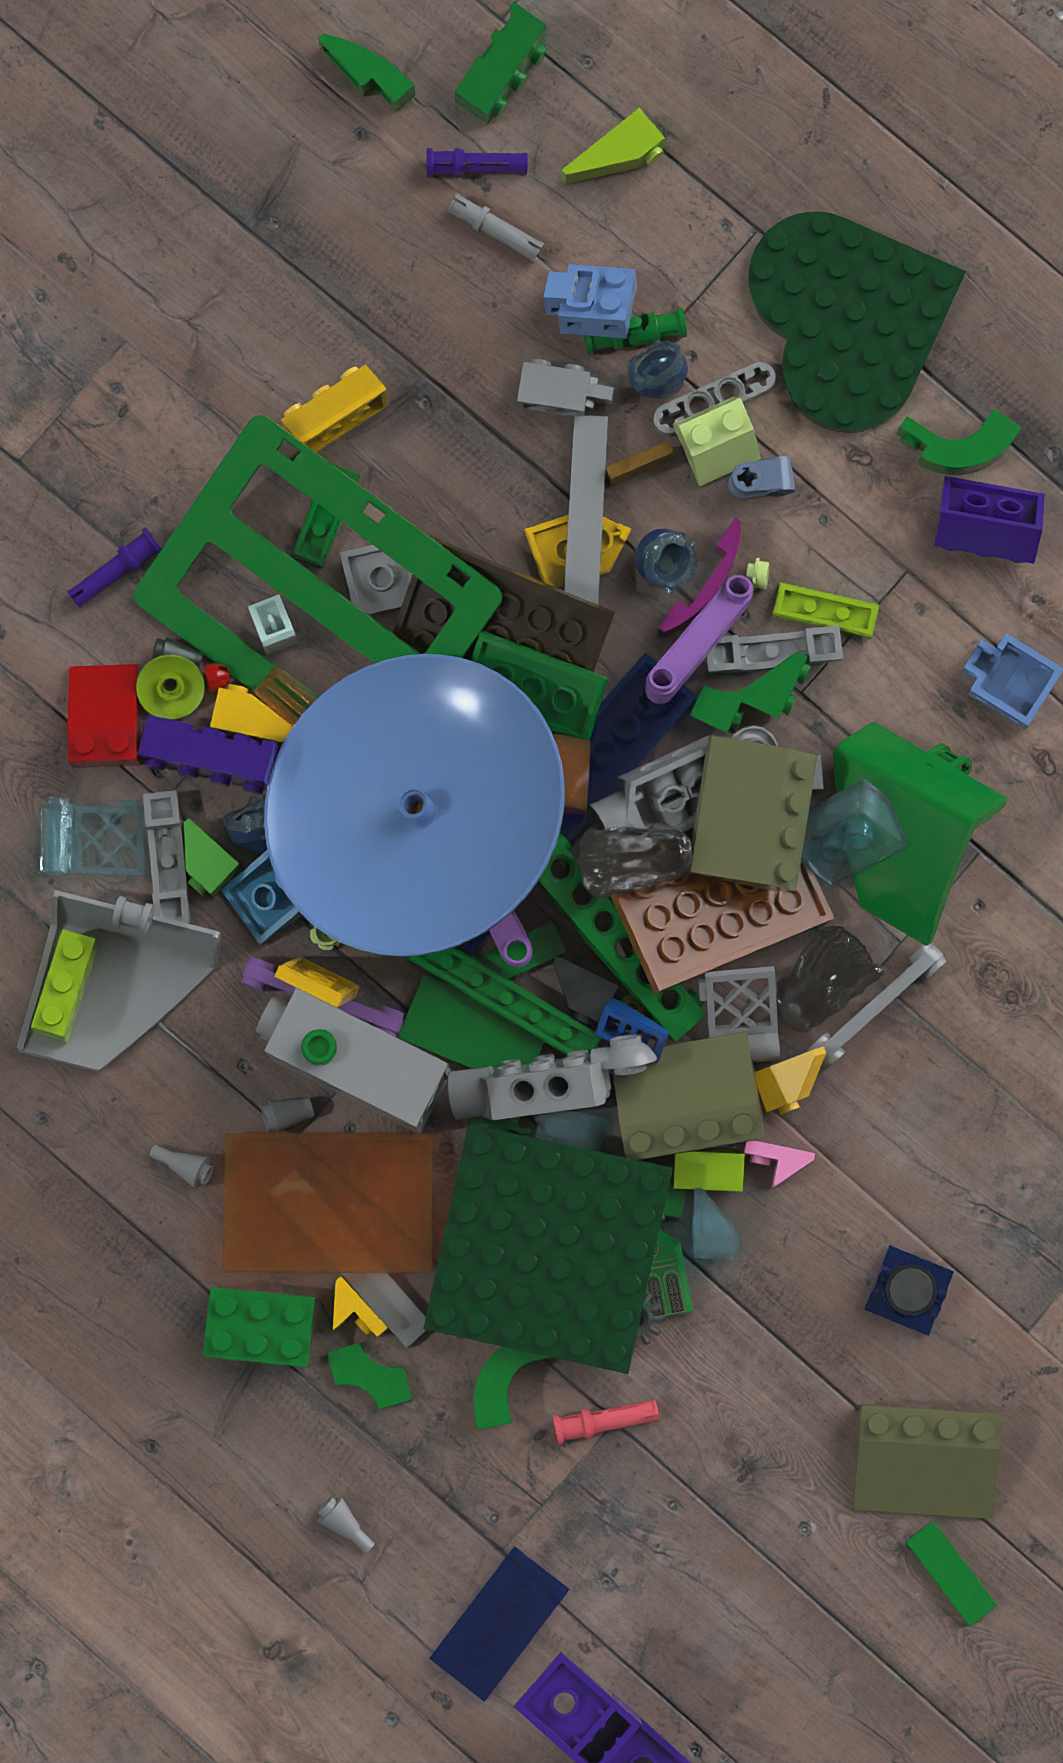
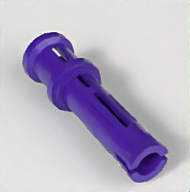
(517, 163)
(129, 558)

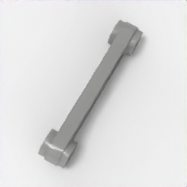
(925, 961)

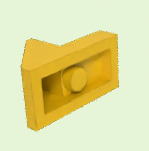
(349, 1302)

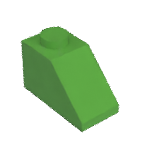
(206, 861)

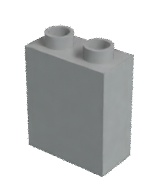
(368, 1063)

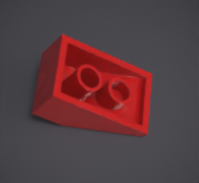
(103, 716)

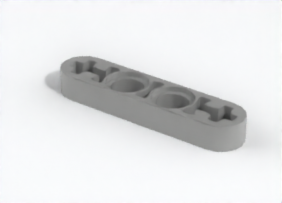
(712, 395)

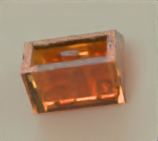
(575, 763)

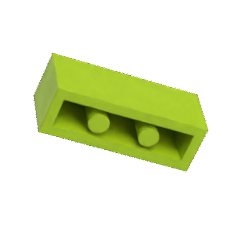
(64, 986)

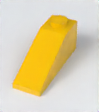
(246, 715)

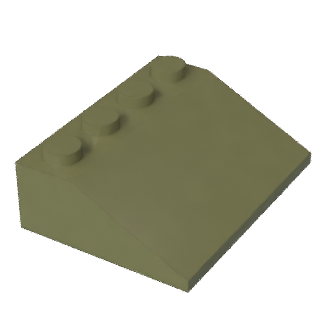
(752, 813)
(691, 1099)
(926, 1461)

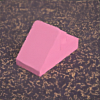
(787, 1159)

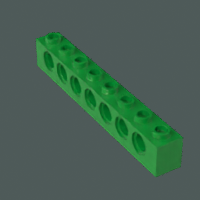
(687, 1005)

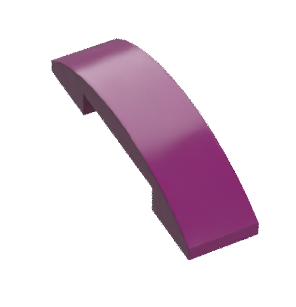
(681, 615)

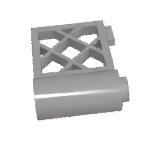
(761, 1035)

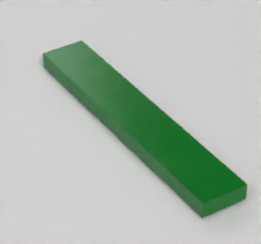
(508, 1000)

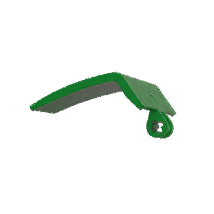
(937, 813)

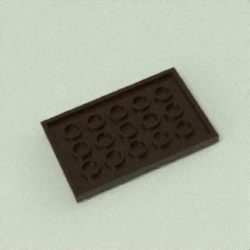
(528, 615)

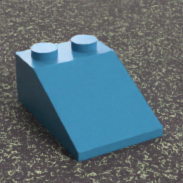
(261, 900)

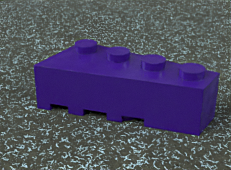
(208, 754)

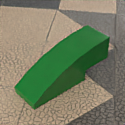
(368, 71)

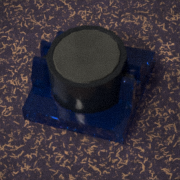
(909, 1290)

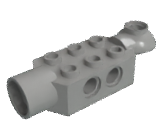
(663, 788)
(502, 1095)

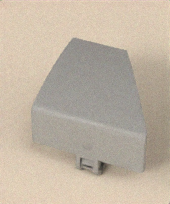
(135, 981)

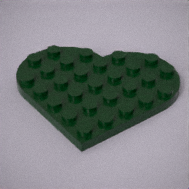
(852, 315)

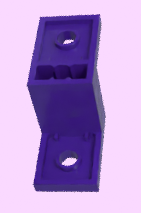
(599, 1724)

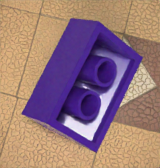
(989, 520)

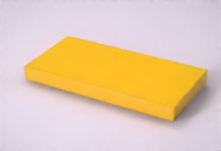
(317, 981)

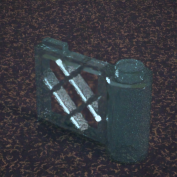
(62, 838)

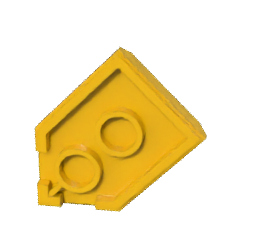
(549, 547)

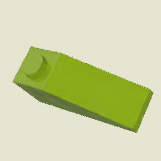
(620, 150)

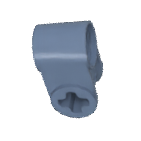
(769, 478)

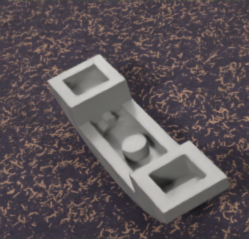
(765, 652)
(167, 855)

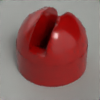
(217, 676)

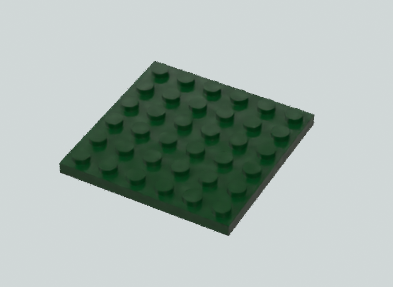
(548, 1248)

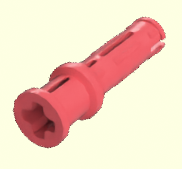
(588, 1423)

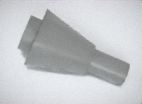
(190, 1167)
(339, 1519)

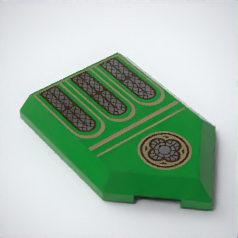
(668, 1279)

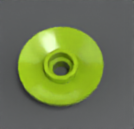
(172, 701)

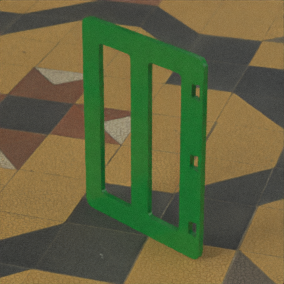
(213, 521)

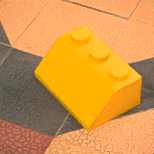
(336, 408)

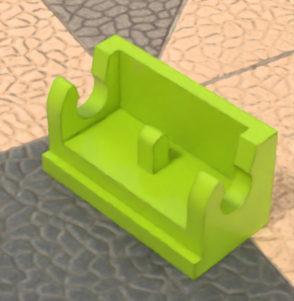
(709, 1169)

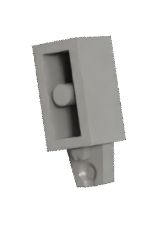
(559, 389)

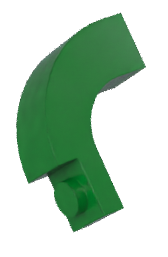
(961, 455)
(492, 1385)

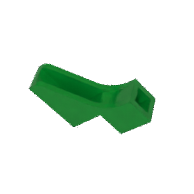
(768, 694)

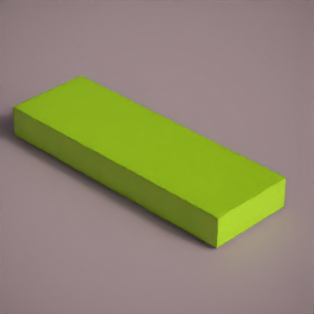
(825, 610)

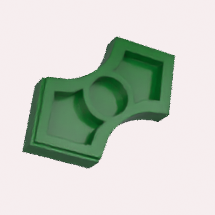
(385, 1384)

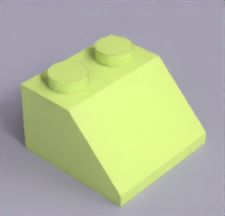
(718, 440)

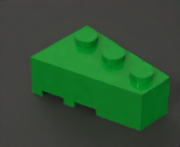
(503, 65)

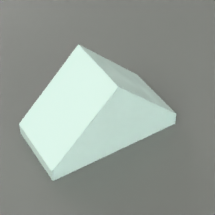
(273, 624)

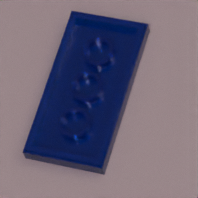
(499, 1623)

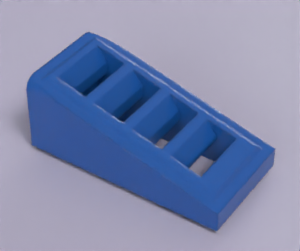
(619, 1010)

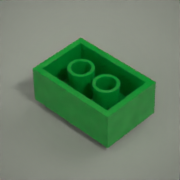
(259, 1327)

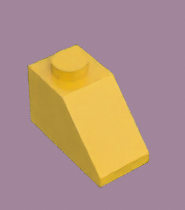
(789, 1080)

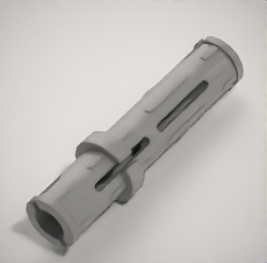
(484, 221)

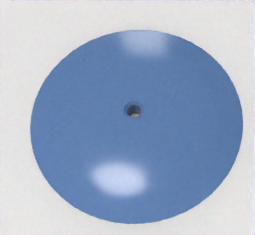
(373, 751)

